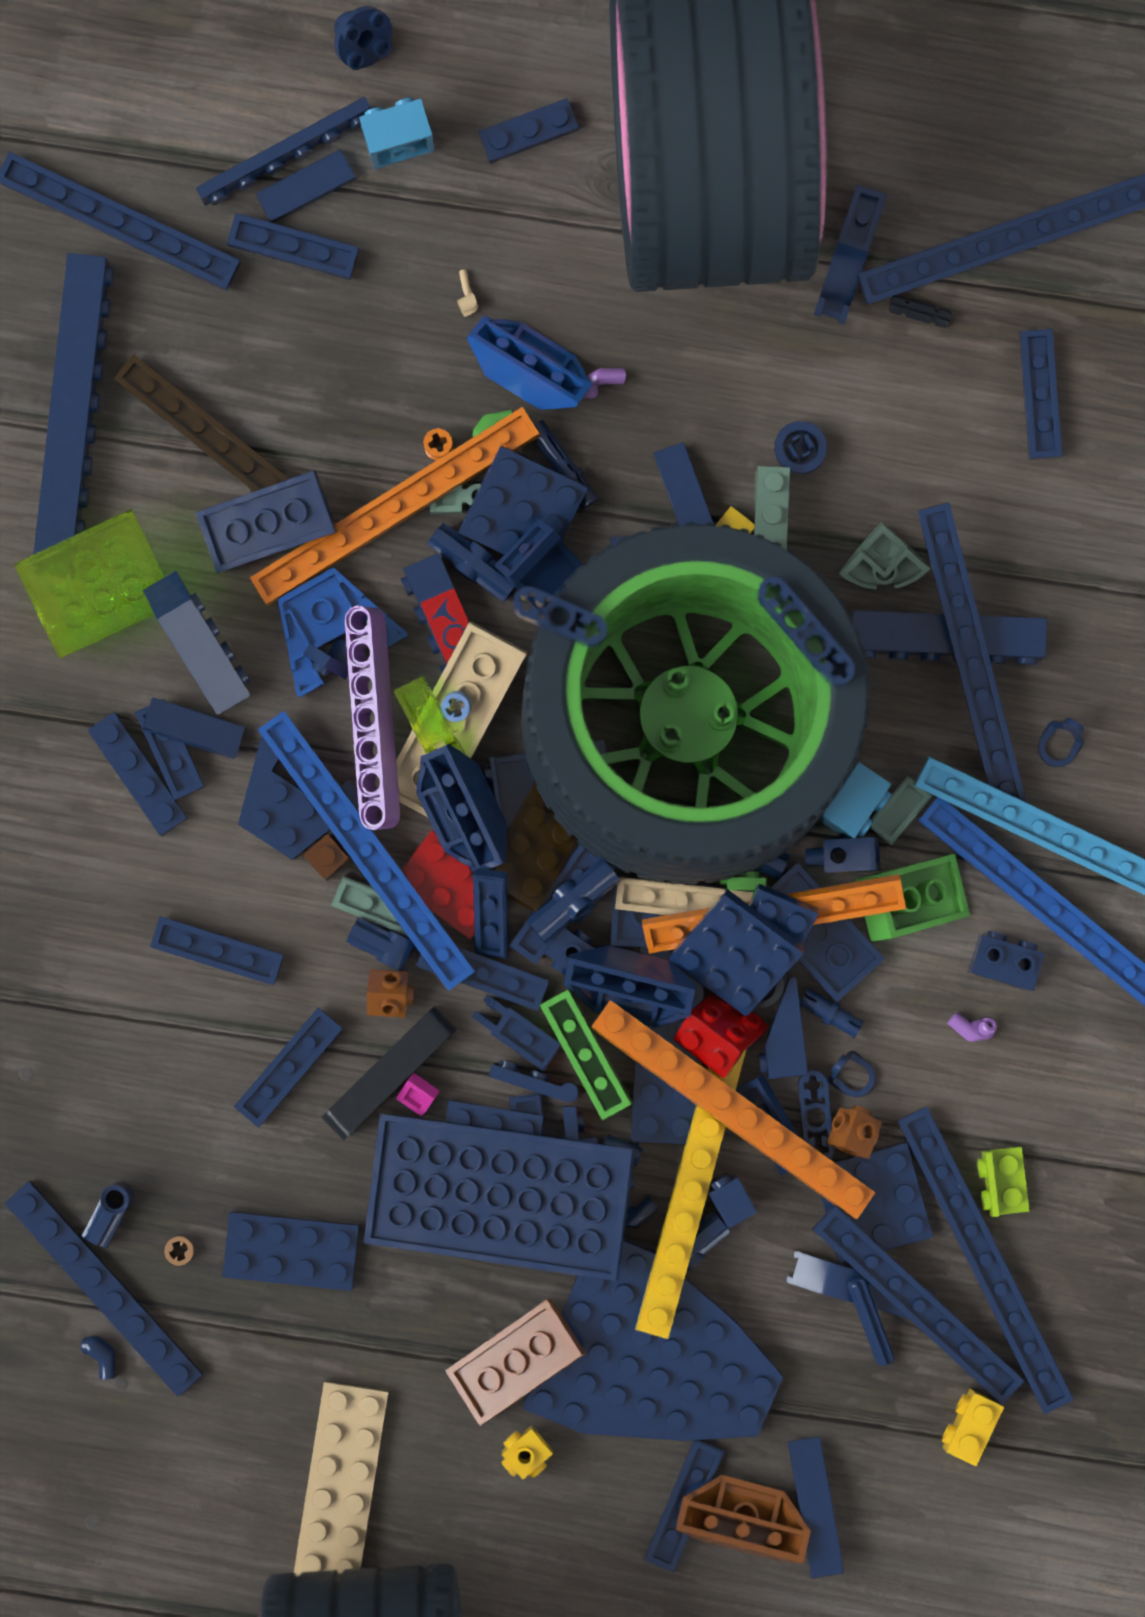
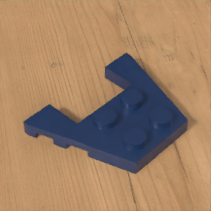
(279, 810)

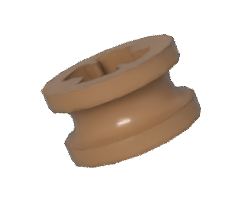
(188, 1254)

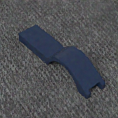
(850, 253)
(833, 1280)

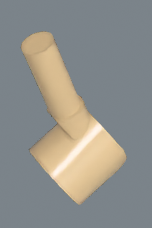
(468, 303)

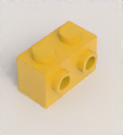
(972, 1426)

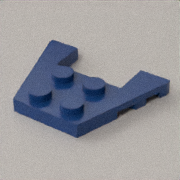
(317, 616)

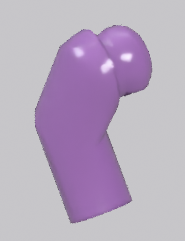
(604, 376)
(973, 1030)

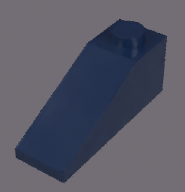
(784, 1043)

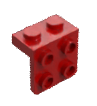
(719, 1034)

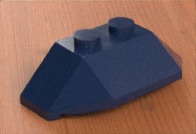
(462, 808)
(638, 983)

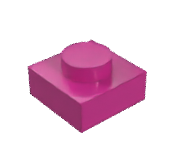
(417, 1094)

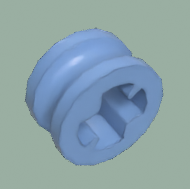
(464, 710)

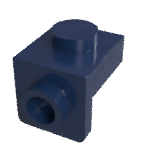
(333, 661)

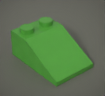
(931, 896)

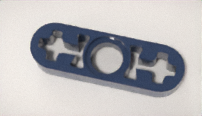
(533, 614)
(820, 1092)

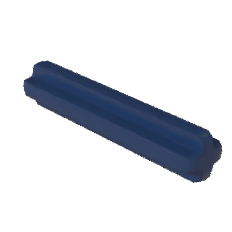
(871, 1321)

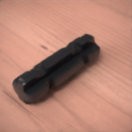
(920, 311)

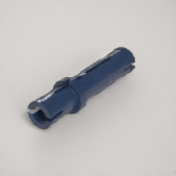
(561, 462)

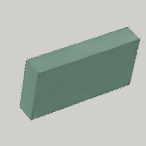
(899, 810)

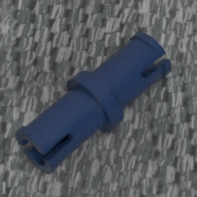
(831, 1013)

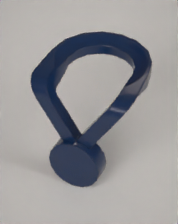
(1069, 725)
(838, 1084)

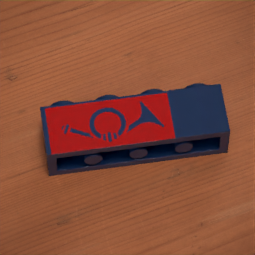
(437, 604)

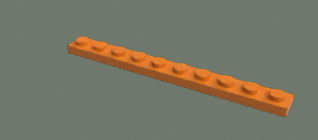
(393, 507)
(732, 1110)

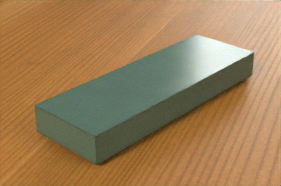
(364, 903)

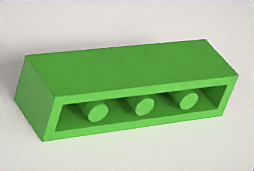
(586, 1054)

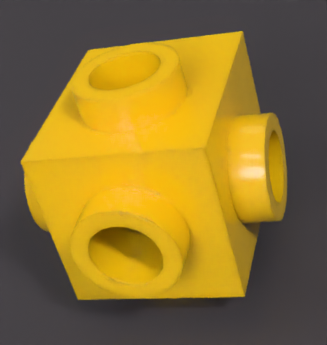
(528, 1441)

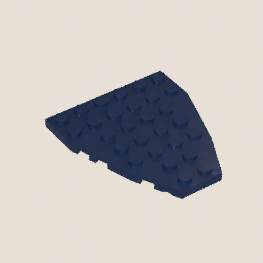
(635, 1384)

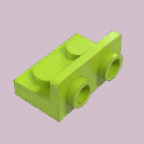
(1004, 1181)

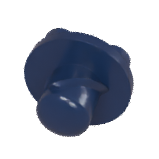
(362, 37)

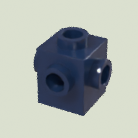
(562, 942)

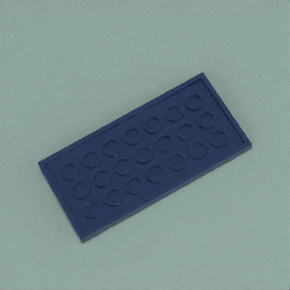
(499, 1196)

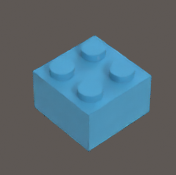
(397, 132)
(855, 803)

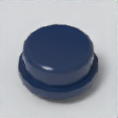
(800, 447)

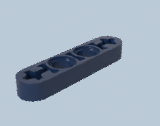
(810, 628)

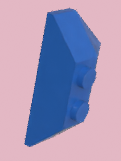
(528, 364)

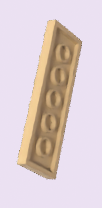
(484, 670)
(341, 1478)

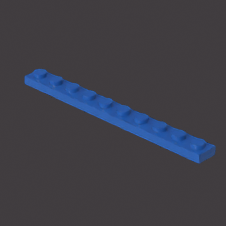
(366, 851)
(1036, 897)

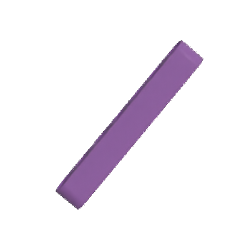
(382, 729)

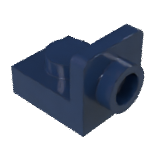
(573, 1124)

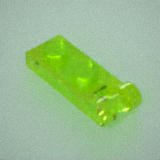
(425, 715)

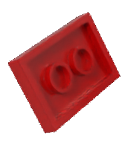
(443, 884)

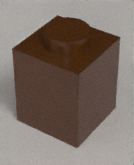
(327, 857)

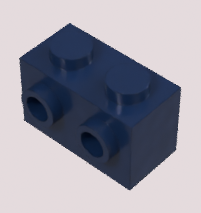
(1005, 961)

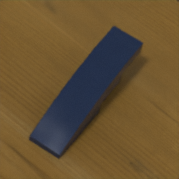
(816, 1507)

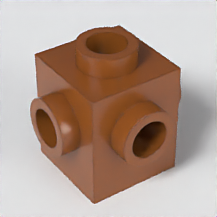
(389, 993)
(854, 1132)

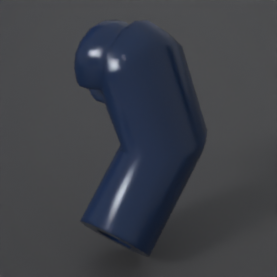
(641, 1213)
(101, 1352)

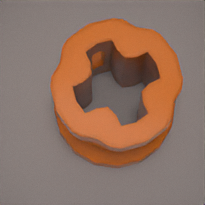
(443, 436)

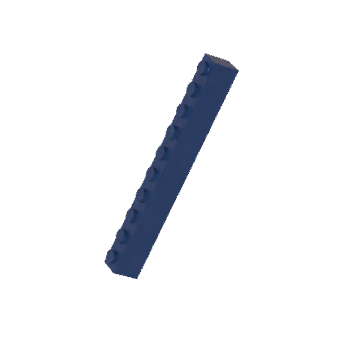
(73, 399)

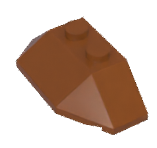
(745, 1519)

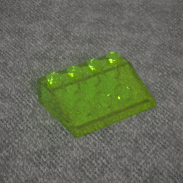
(92, 583)

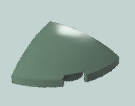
(884, 561)

